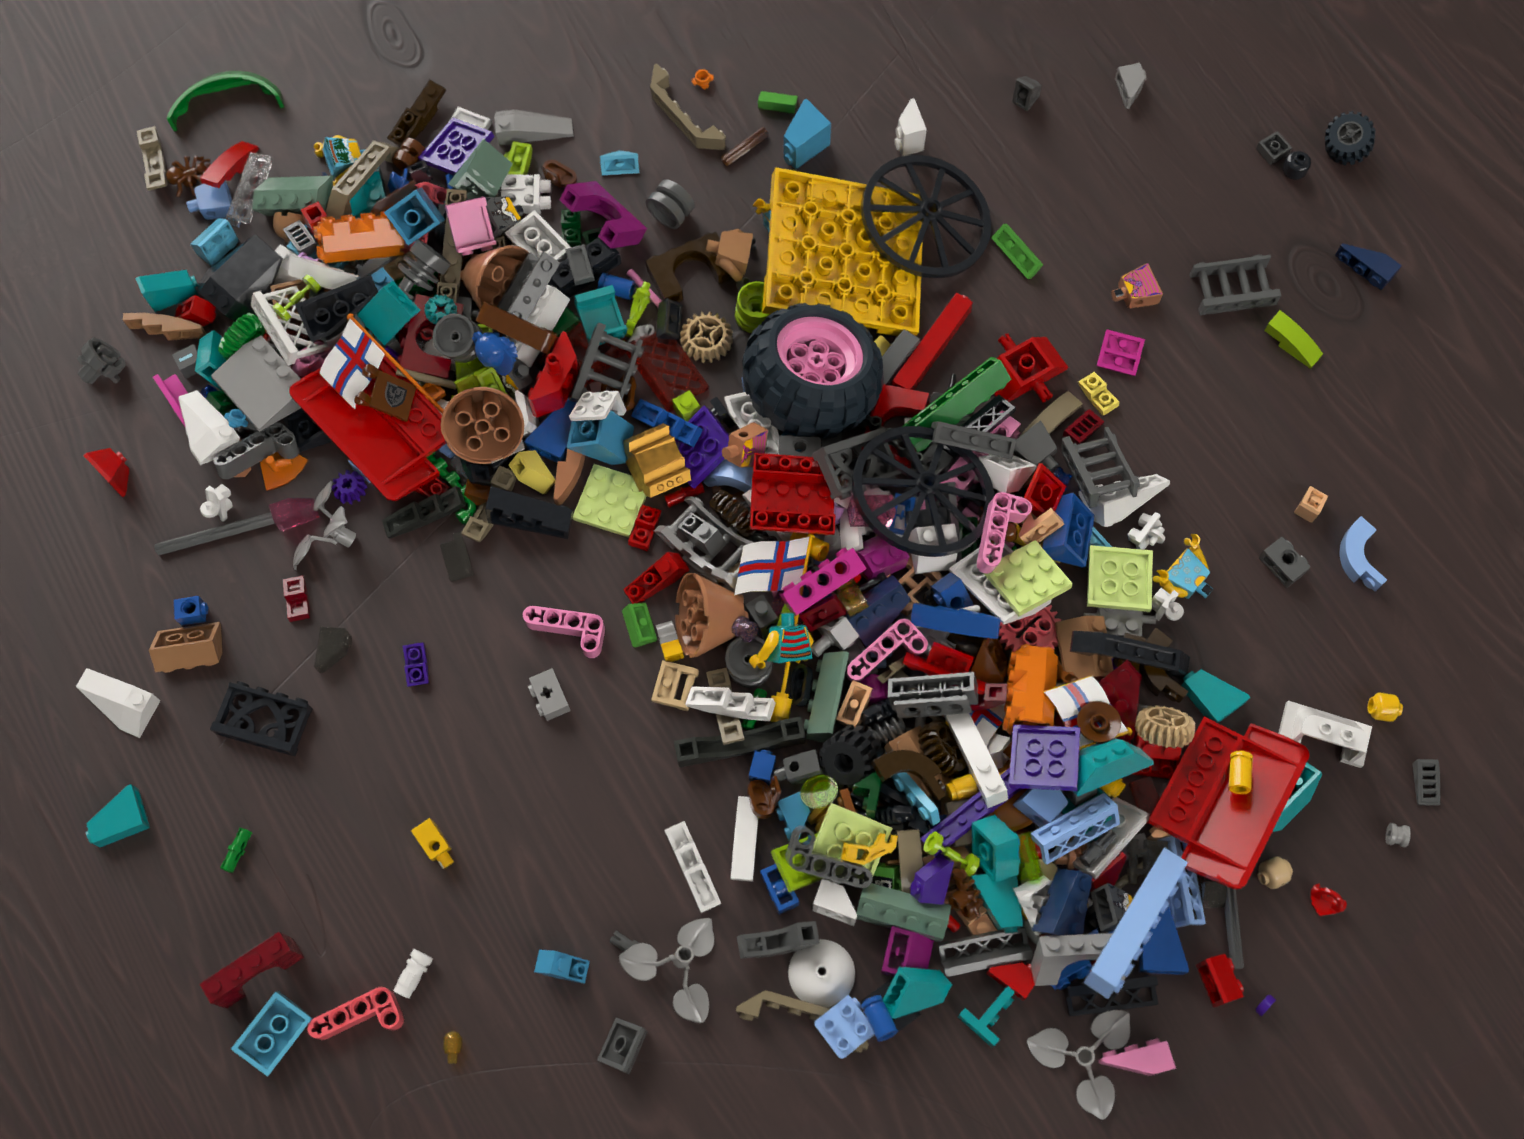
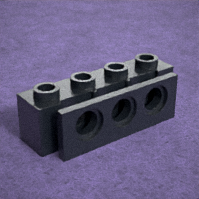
(601, 260)

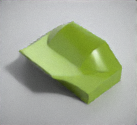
(520, 156)

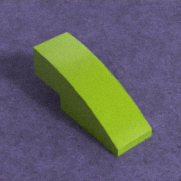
(1294, 339)

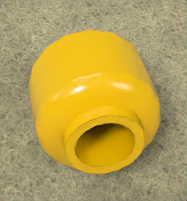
(1385, 707)

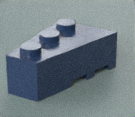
(1066, 904)

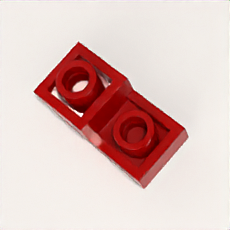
(644, 527)

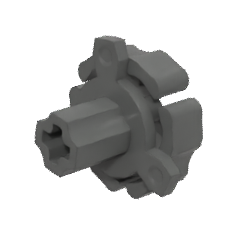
(98, 361)

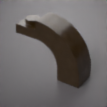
(1156, 678)
(914, 763)

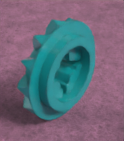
(439, 300)

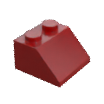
(1220, 980)

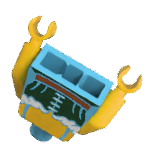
(339, 154)

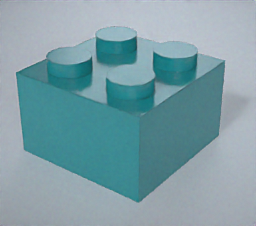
(996, 848)

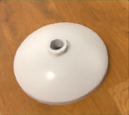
(824, 989)

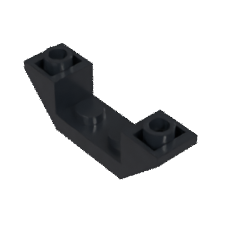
(892, 797)

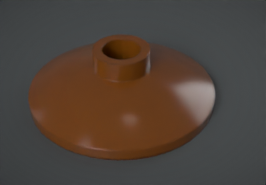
(1103, 714)

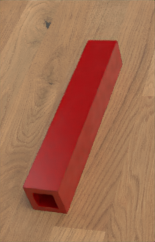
(933, 343)

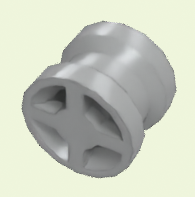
(1398, 835)

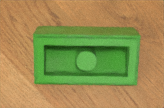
(777, 102)
(639, 624)

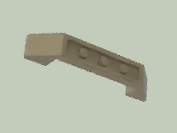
(709, 139)
(356, 177)
(450, 281)
(751, 1009)

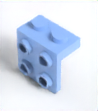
(844, 1026)

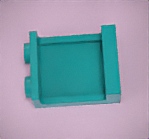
(600, 307)
(388, 312)

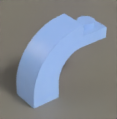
(730, 475)
(1353, 556)

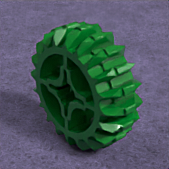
(241, 332)

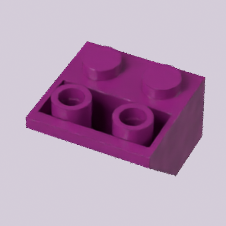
(906, 950)

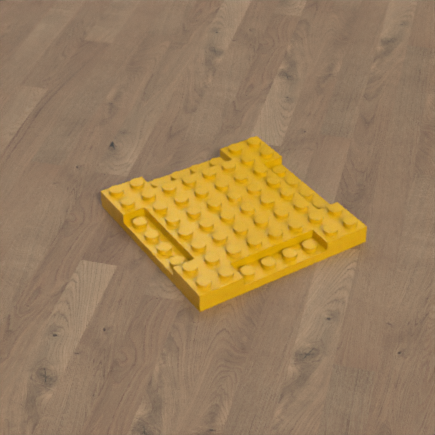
(827, 258)

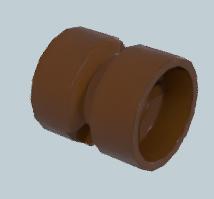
(408, 154)

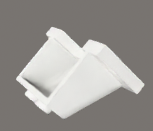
(1351, 735)

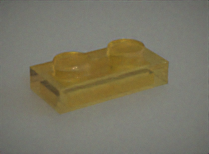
(852, 597)

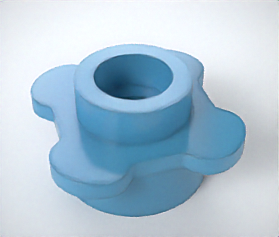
(236, 418)

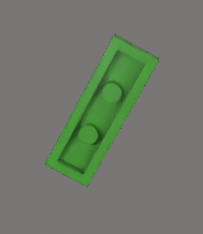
(1017, 251)

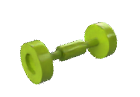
(311, 284)
(934, 844)

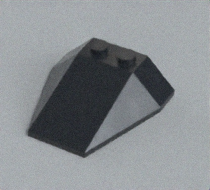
(240, 274)

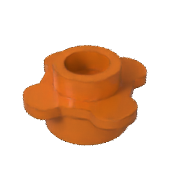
(702, 74)

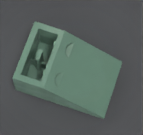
(482, 172)

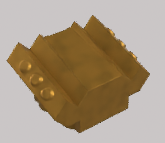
(655, 461)

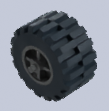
(1349, 138)

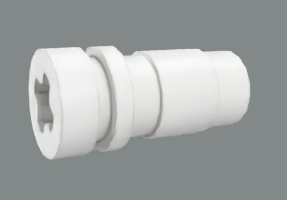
(412, 973)

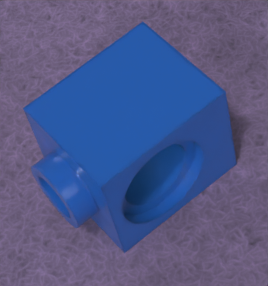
(182, 608)
(762, 766)

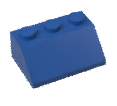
(1072, 540)

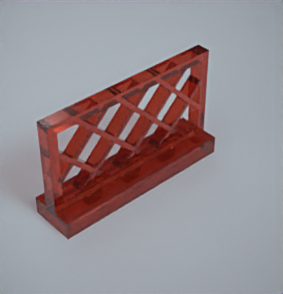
(653, 378)

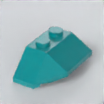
(368, 194)
(1107, 763)
(1300, 795)

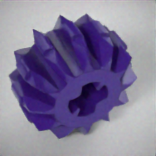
(349, 479)

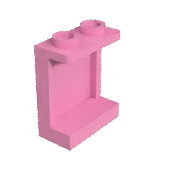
(470, 226)

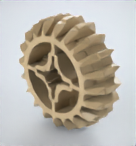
(702, 347)
(1165, 726)

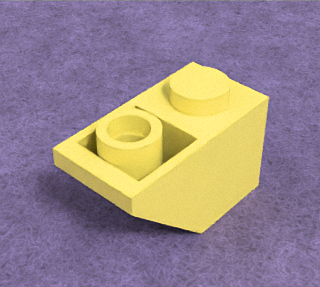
(532, 471)

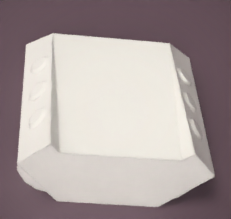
(530, 421)
(1033, 896)

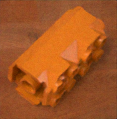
(357, 238)
(1030, 673)

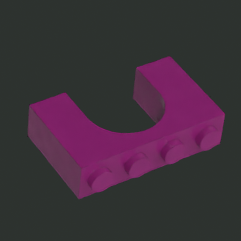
(620, 229)

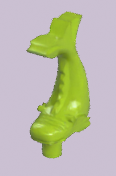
(640, 301)

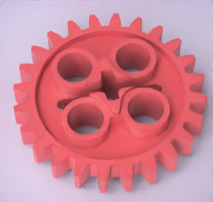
(1038, 636)

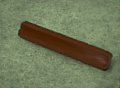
(744, 146)

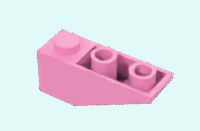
(1145, 1060)

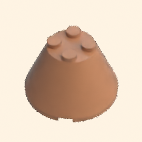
(491, 273)
(482, 425)
(705, 614)

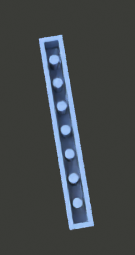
(1135, 924)

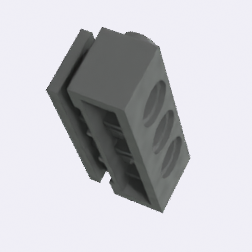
(923, 696)

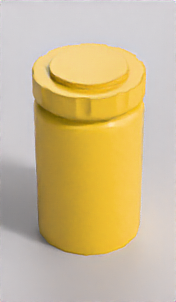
(819, 548)
(1240, 772)

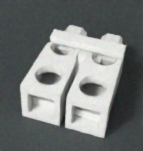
(527, 191)

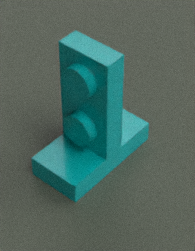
(989, 1017)

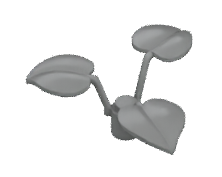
(335, 528)
(694, 940)
(1050, 1050)

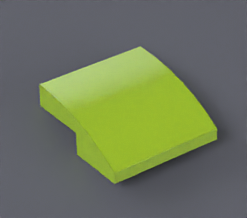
(482, 378)

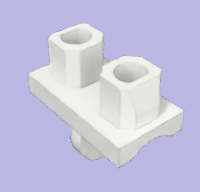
(216, 502)
(1150, 533)
(1164, 603)

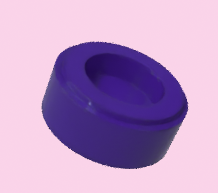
(1265, 1004)

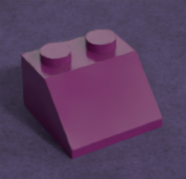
(881, 557)

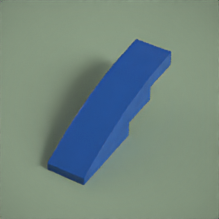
(678, 428)
(955, 621)

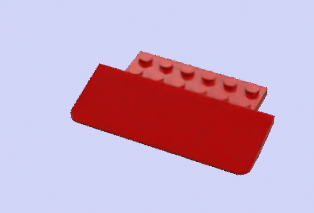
(379, 445)
(1223, 827)

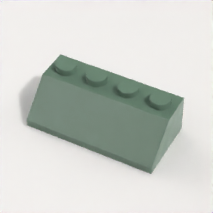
(291, 194)
(827, 696)
(901, 910)

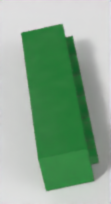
(961, 398)

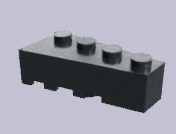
(527, 513)

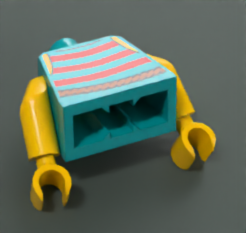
(785, 644)

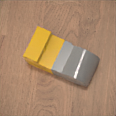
(669, 642)

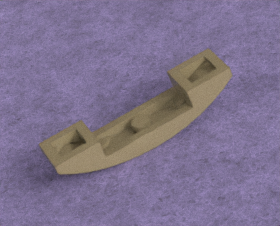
(153, 158)
(1057, 412)
(477, 526)
(729, 726)
(909, 857)

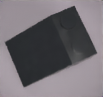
(306, 431)

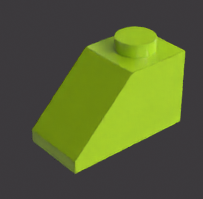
(686, 406)

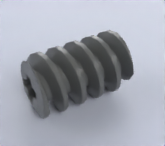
(888, 731)

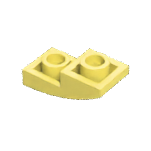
(1097, 393)

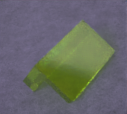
(1029, 863)

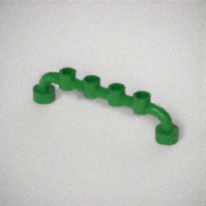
(452, 480)

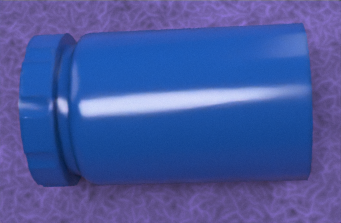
(623, 287)
(879, 1018)

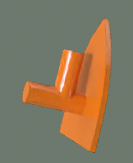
(280, 471)

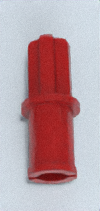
(679, 496)

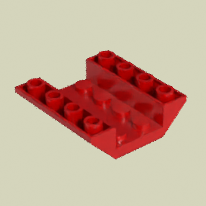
(790, 495)

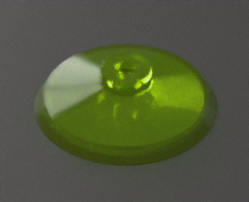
(819, 791)

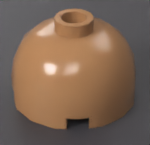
(281, 222)

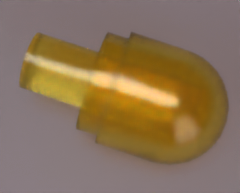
(452, 1046)

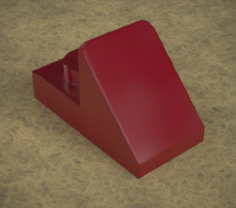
(822, 612)

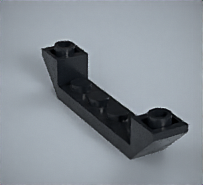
(1136, 651)

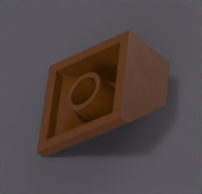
(991, 662)

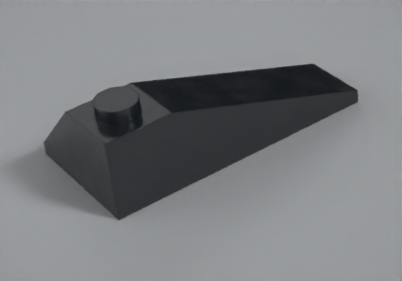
(330, 309)

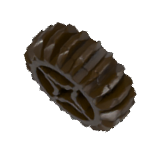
(732, 513)
(941, 747)

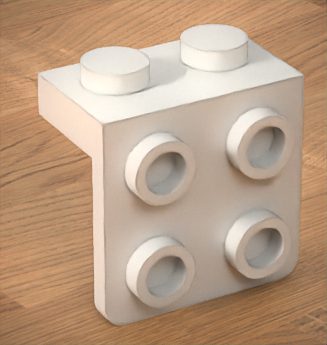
(597, 406)

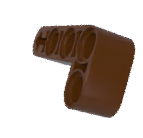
(516, 328)

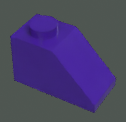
(932, 881)

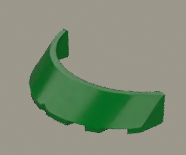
(220, 82)

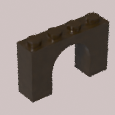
(663, 266)

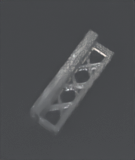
(245, 188)

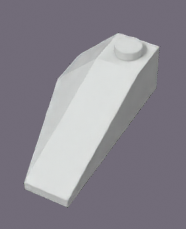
(1119, 504)

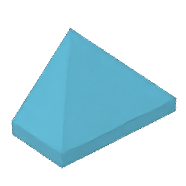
(619, 163)

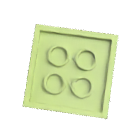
(610, 501)
(1028, 578)
(1120, 578)
(847, 827)

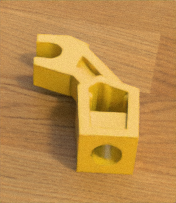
(880, 848)

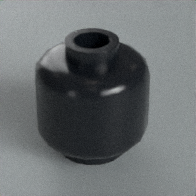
(1296, 165)

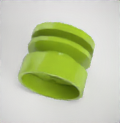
(749, 306)

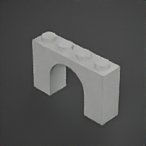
(1057, 952)

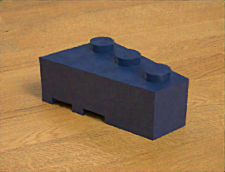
(884, 605)

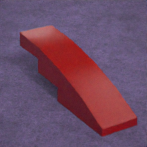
(228, 164)

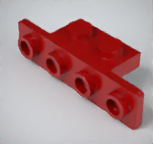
(942, 661)

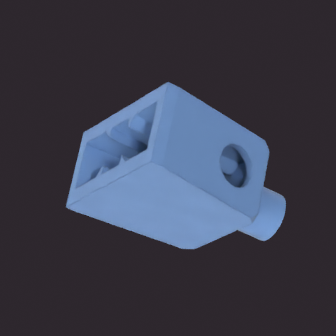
(211, 201)
(1041, 805)

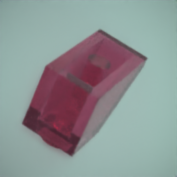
(293, 512)

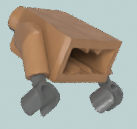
(733, 253)

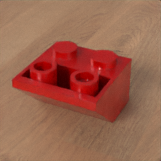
(1164, 758)

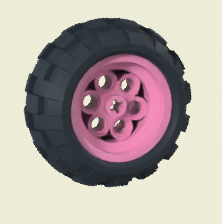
(812, 370)

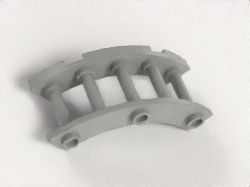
(702, 564)

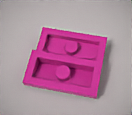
(1120, 352)

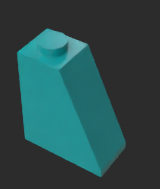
(167, 288)
(208, 356)
(1213, 696)
(118, 819)
(1000, 901)
(915, 990)

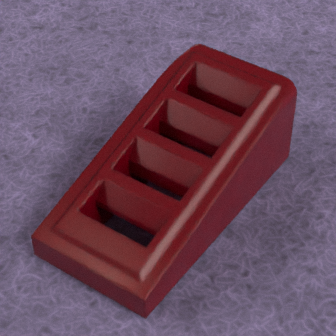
(1084, 436)

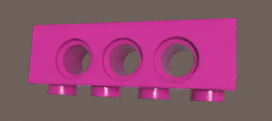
(852, 567)

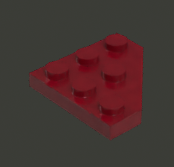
(1122, 691)

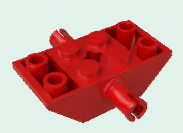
(1029, 367)
(556, 379)

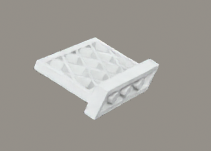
(283, 341)

